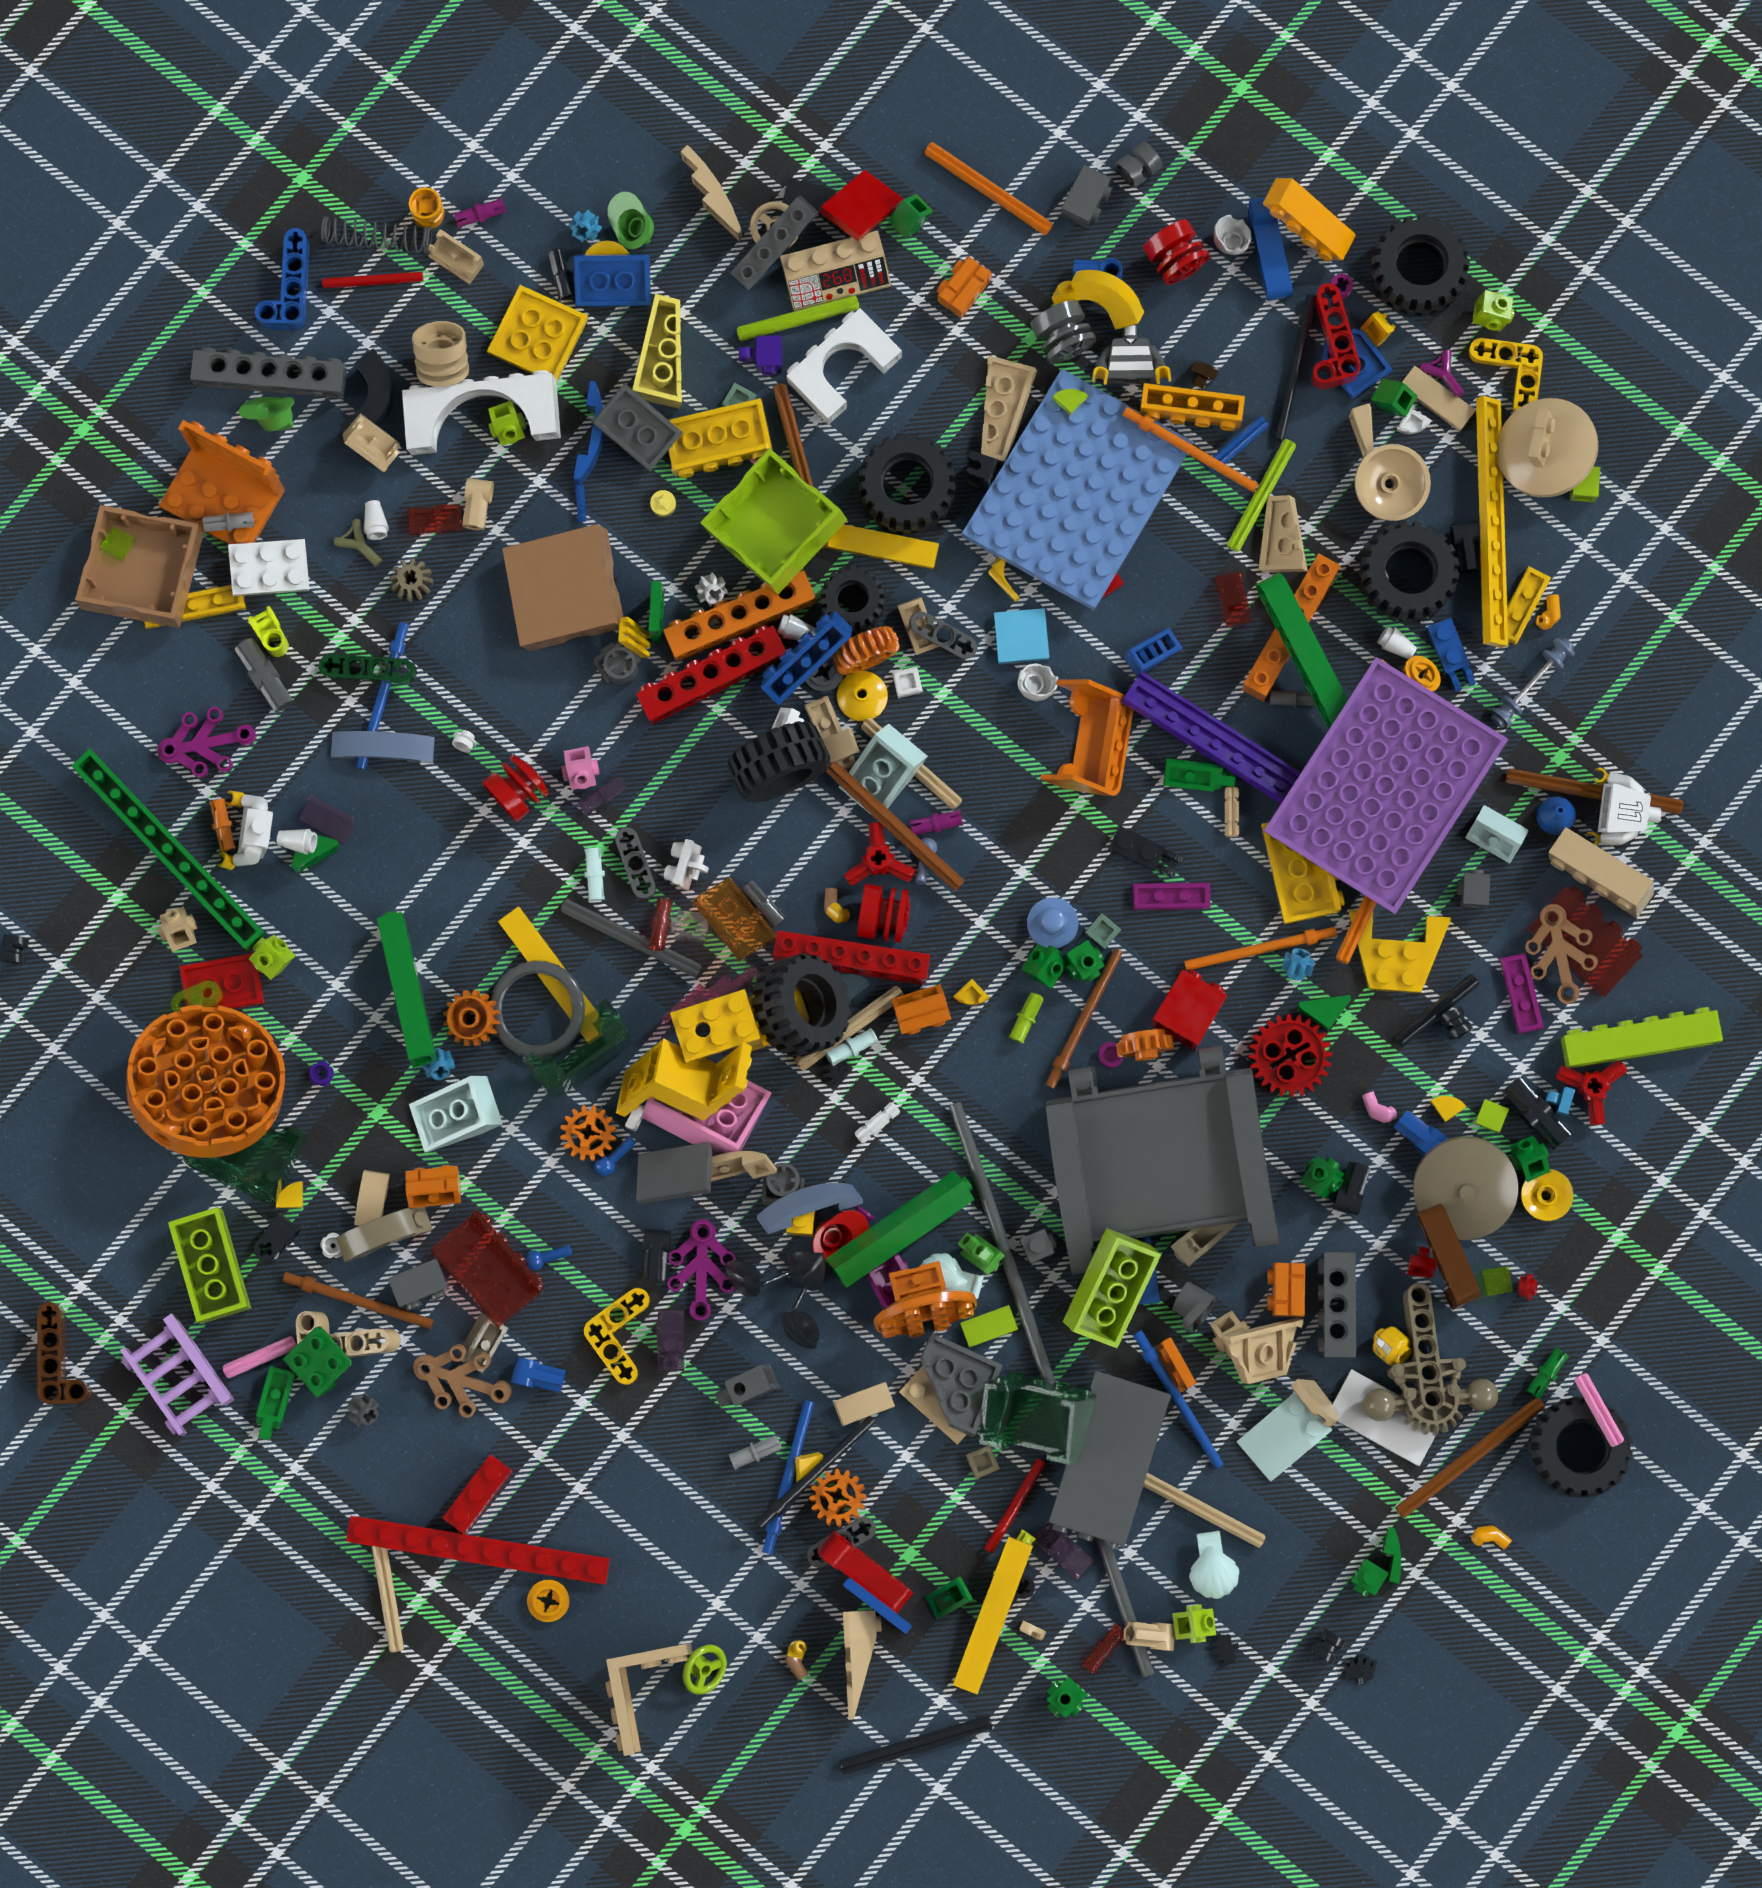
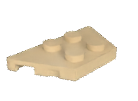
(1263, 1350)

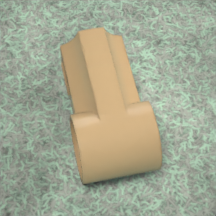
(477, 496)
(1154, 1635)

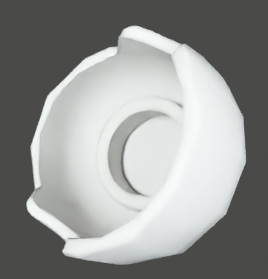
(1232, 235)
(1037, 682)

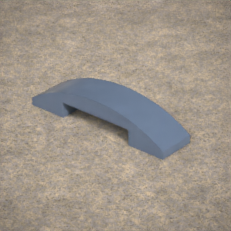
(382, 746)
(806, 1200)

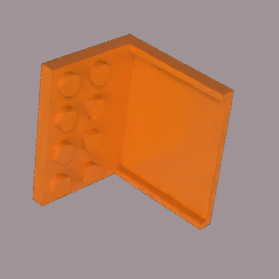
(222, 480)

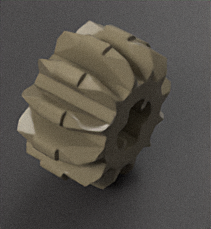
(401, 584)

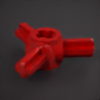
(876, 847)
(1601, 1079)

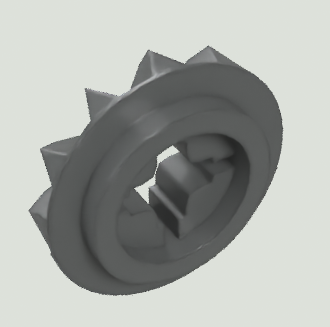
(821, 683)

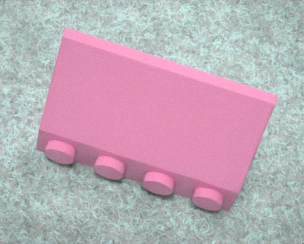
(724, 1130)

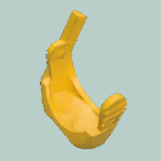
(997, 574)

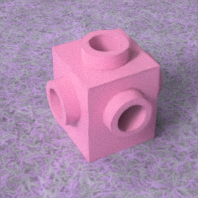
(580, 768)

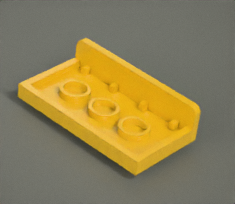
(719, 438)
(1301, 885)

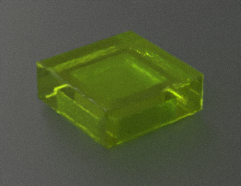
(118, 543)
(1497, 1281)

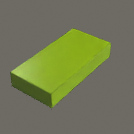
(989, 1326)

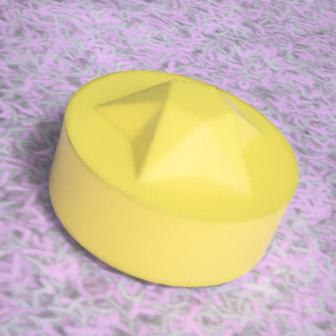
(663, 503)

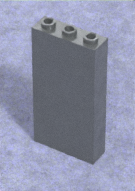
(1105, 1485)

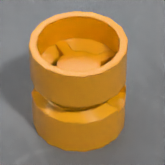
(426, 207)

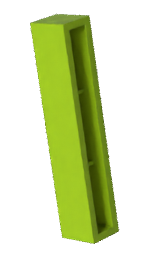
(1641, 1039)

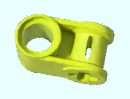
(268, 628)

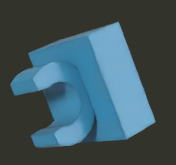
(1561, 1100)

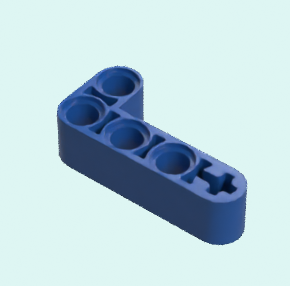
(1269, 251)
(289, 280)

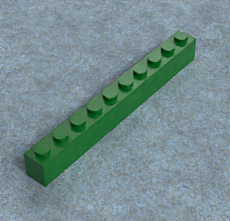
(169, 850)

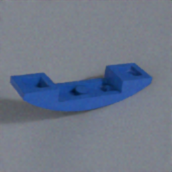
(586, 463)

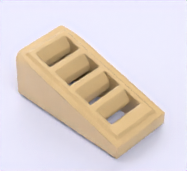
(1362, 425)

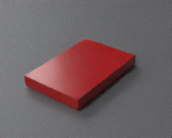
(861, 205)
(235, 977)

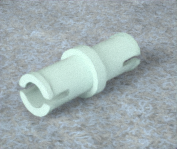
(594, 874)
(851, 1047)

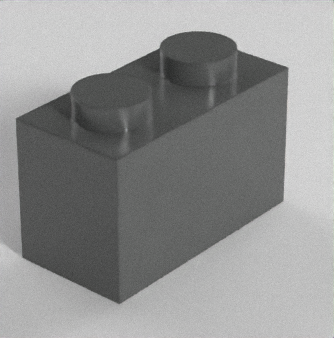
(1086, 196)
(419, 1284)

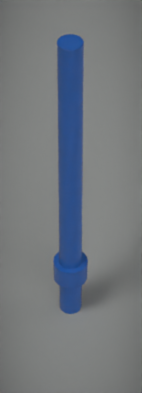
(396, 649)
(1151, 1356)
(774, 1527)

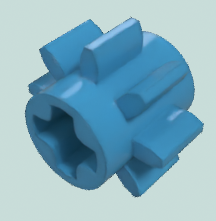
(585, 226)
(1298, 964)
(440, 1069)

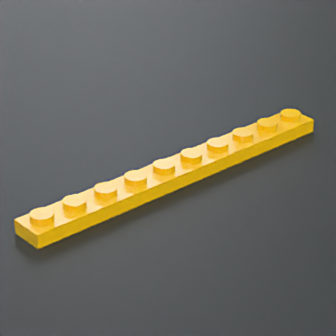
(1491, 524)

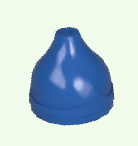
(1555, 815)

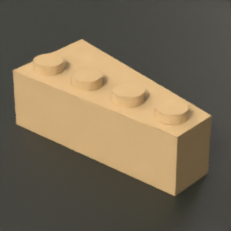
(1602, 872)

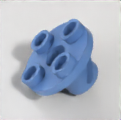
(1052, 923)

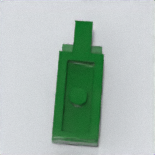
(1196, 775)
(274, 1400)

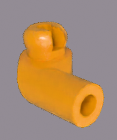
(1552, 613)
(1488, 1534)

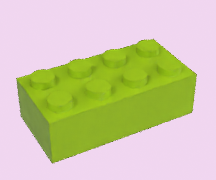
(209, 1265)
(1111, 1288)

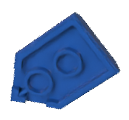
(1372, 364)

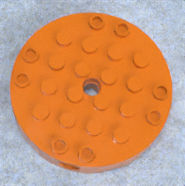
(171, 1090)

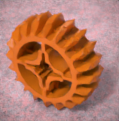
(865, 650)

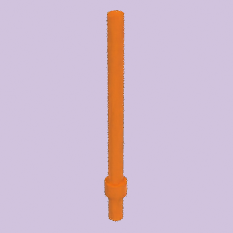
(1147, 424)
(1309, 937)

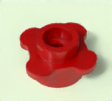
(1527, 1286)

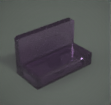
(327, 819)

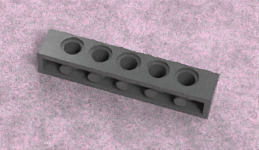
(331, 386)

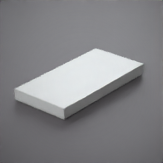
(1390, 1433)

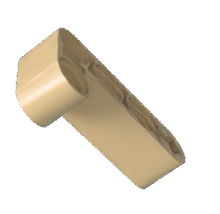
(350, 1340)

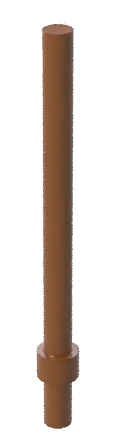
(1062, 1062)
(310, 1285)

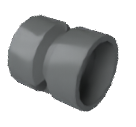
(1136, 166)

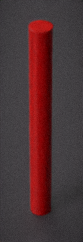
(372, 280)
(1014, 1506)

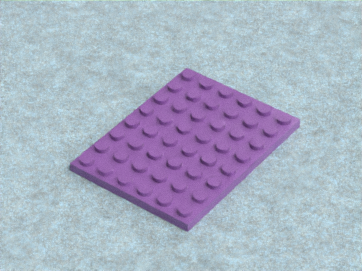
(1386, 785)

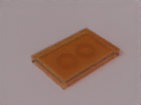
(734, 919)

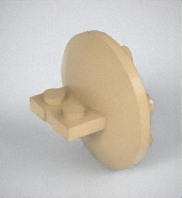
(1547, 447)

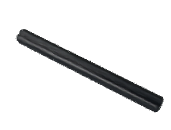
(915, 1745)

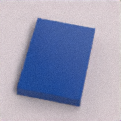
(612, 280)
(877, 1605)

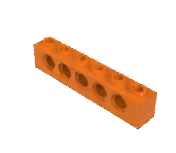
(731, 628)
(1275, 653)

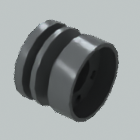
(1063, 331)

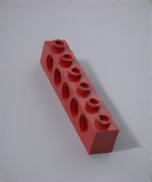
(704, 687)
(856, 957)

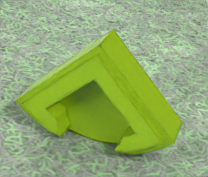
(1070, 399)

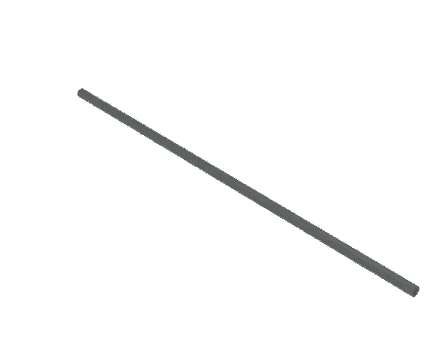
(1037, 1346)

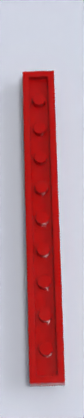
(478, 1550)

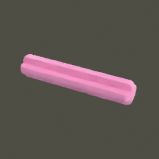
(259, 1357)
(1599, 1410)

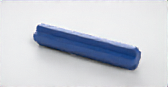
(1240, 441)

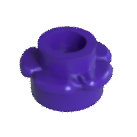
(321, 1066)

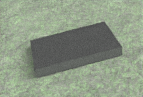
(637, 427)
(674, 1173)

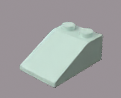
(887, 765)
(455, 1113)
(1283, 1436)

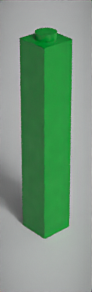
(407, 989)
(900, 1228)

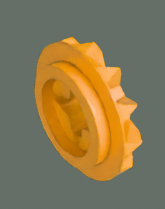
(1418, 664)
(541, 1590)

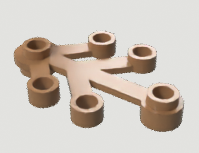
(1560, 949)
(457, 1379)

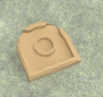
(1315, 1400)

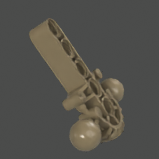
(1381, 1404)

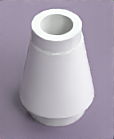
(375, 523)
(792, 627)
(1396, 643)
(298, 840)

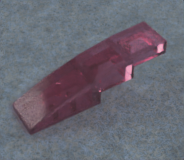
(720, 988)

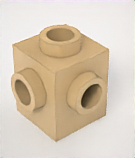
(177, 928)
(1226, 1325)

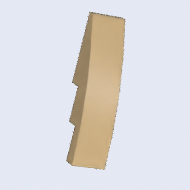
(715, 198)

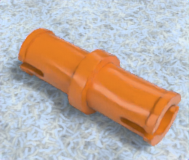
(222, 825)

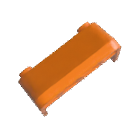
(1100, 739)

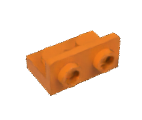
(1175, 1365)

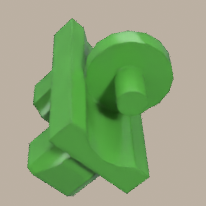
(980, 1253)

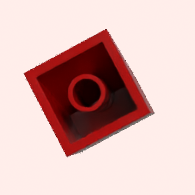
(1189, 1008)

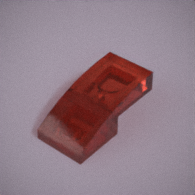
(434, 520)
(1233, 599)

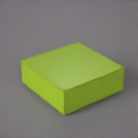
(1491, 1116)

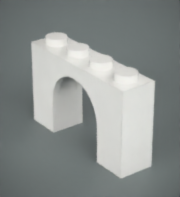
(855, 333)

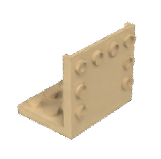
(619, 1689)

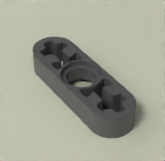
(940, 624)
(622, 847)
(855, 1526)

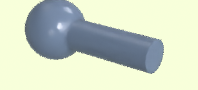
(922, 868)

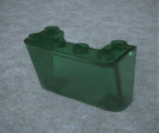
(1036, 1416)

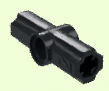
(1536, 1113)

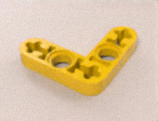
(1523, 367)
(610, 1327)

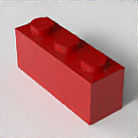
(478, 1494)

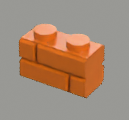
(964, 286)
(921, 1009)
(433, 1186)
(1287, 1290)

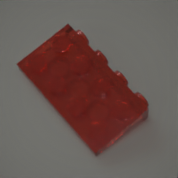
(1613, 950)
(488, 1268)

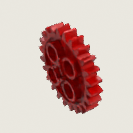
(1302, 1075)

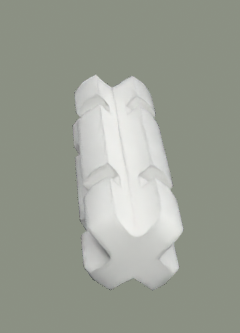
(877, 1122)

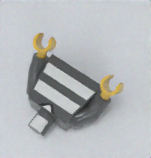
(1130, 361)

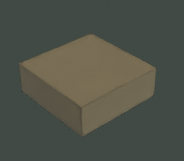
(982, 1462)

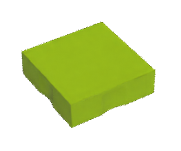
(774, 521)

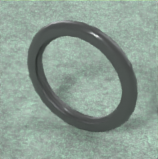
(577, 1000)

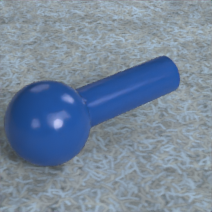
(606, 1165)
(536, 1259)

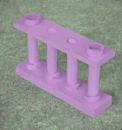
(202, 1373)

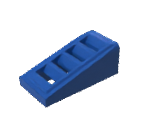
(1137, 658)

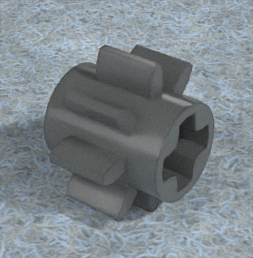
(362, 1410)

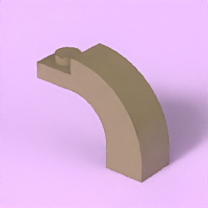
(382, 1232)
(1199, 1241)

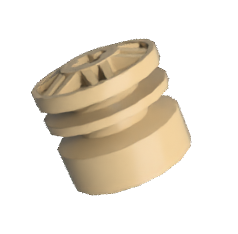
(440, 354)

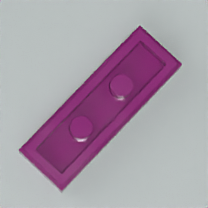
(1171, 896)
(1521, 993)

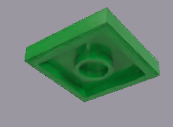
(656, 611)

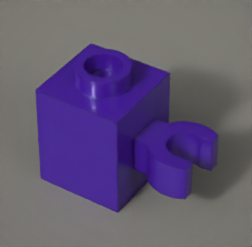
(766, 354)

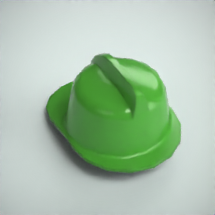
(630, 220)
(270, 412)

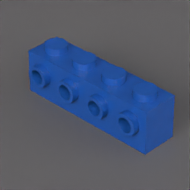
(806, 657)

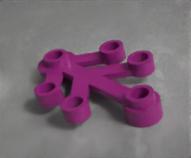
(202, 743)
(701, 1265)

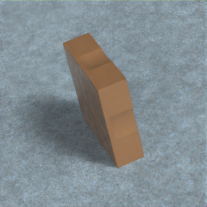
(154, 575)
(563, 587)

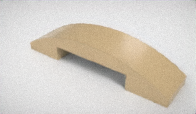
(740, 1162)

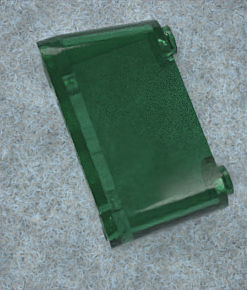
(561, 1077)
(258, 1169)

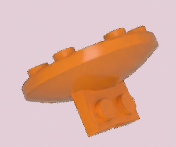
(922, 1298)

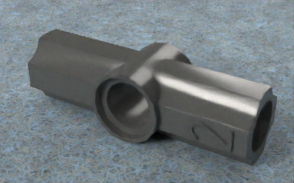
(264, 675)

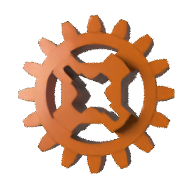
(591, 1121)
(842, 1487)

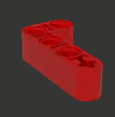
(1333, 334)
(864, 1571)

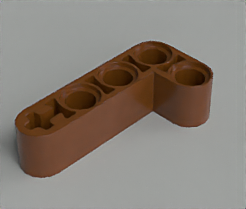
(1449, 1257)
(58, 1353)

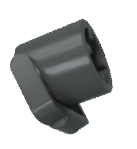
(618, 663)
(781, 1183)
(1193, 1305)

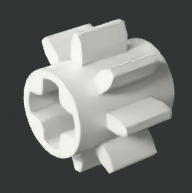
(711, 589)

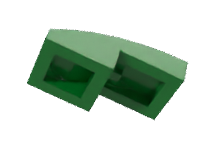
(1392, 1547)

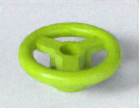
(702, 1668)

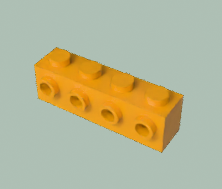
(1309, 219)
(1192, 406)

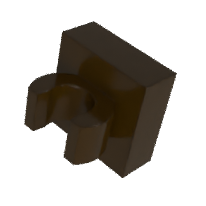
(1204, 371)

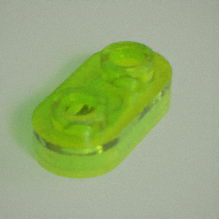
(195, 995)

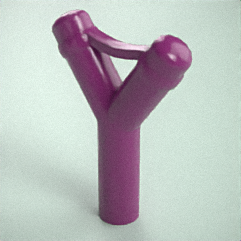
(1443, 372)

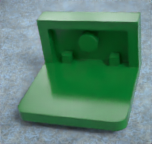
(318, 1361)

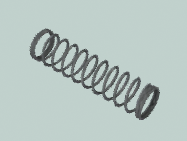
(325, 232)

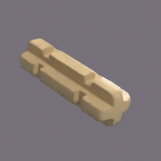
(1231, 812)

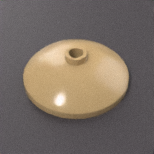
(1408, 477)

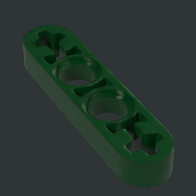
(367, 671)

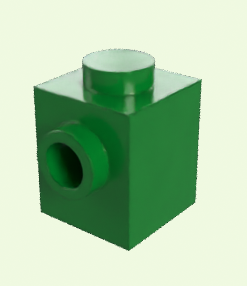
(910, 215)
(1394, 397)
(1368, 1578)

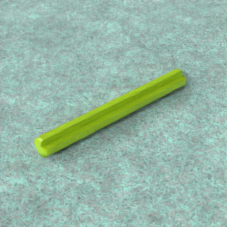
(798, 318)
(1261, 495)

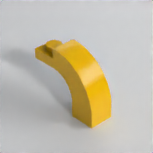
(1105, 290)

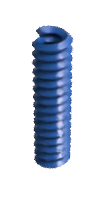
(580, 500)

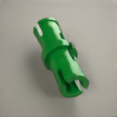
(1547, 1373)

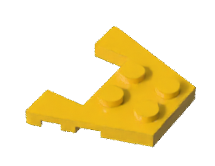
(1400, 964)

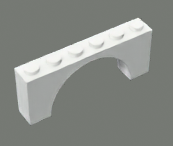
(429, 406)

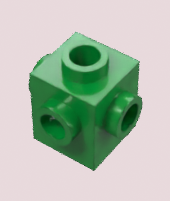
(1092, 958)
(1045, 965)
(1530, 1158)
(1323, 1176)
(1076, 1696)

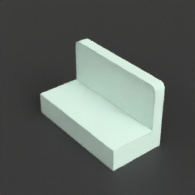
(1497, 834)

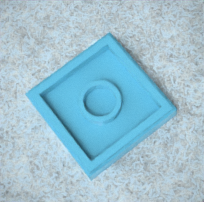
(1021, 636)

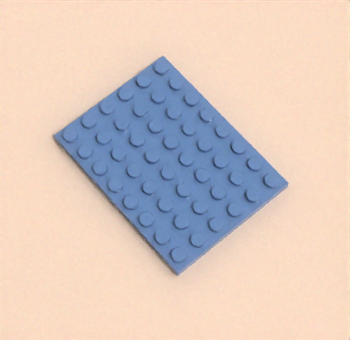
(1075, 493)

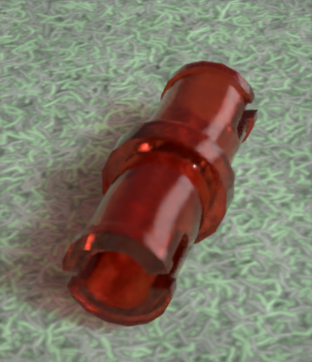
(660, 924)
(1104, 1649)

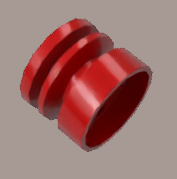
(1176, 251)
(515, 787)
(883, 913)

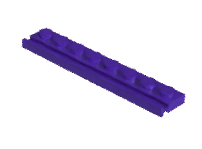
(1211, 737)

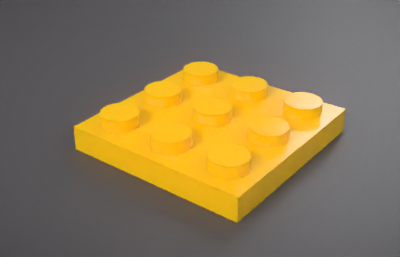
(537, 333)

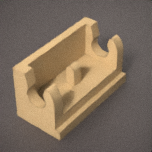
(455, 257)
(371, 442)

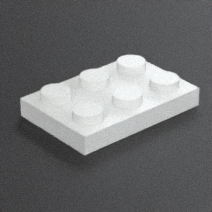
(268, 567)

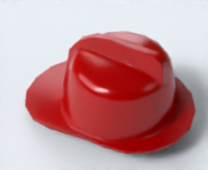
(838, 1232)

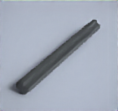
(629, 937)

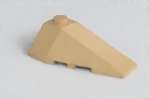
(859, 1641)

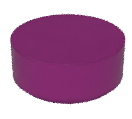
(1108, 1055)

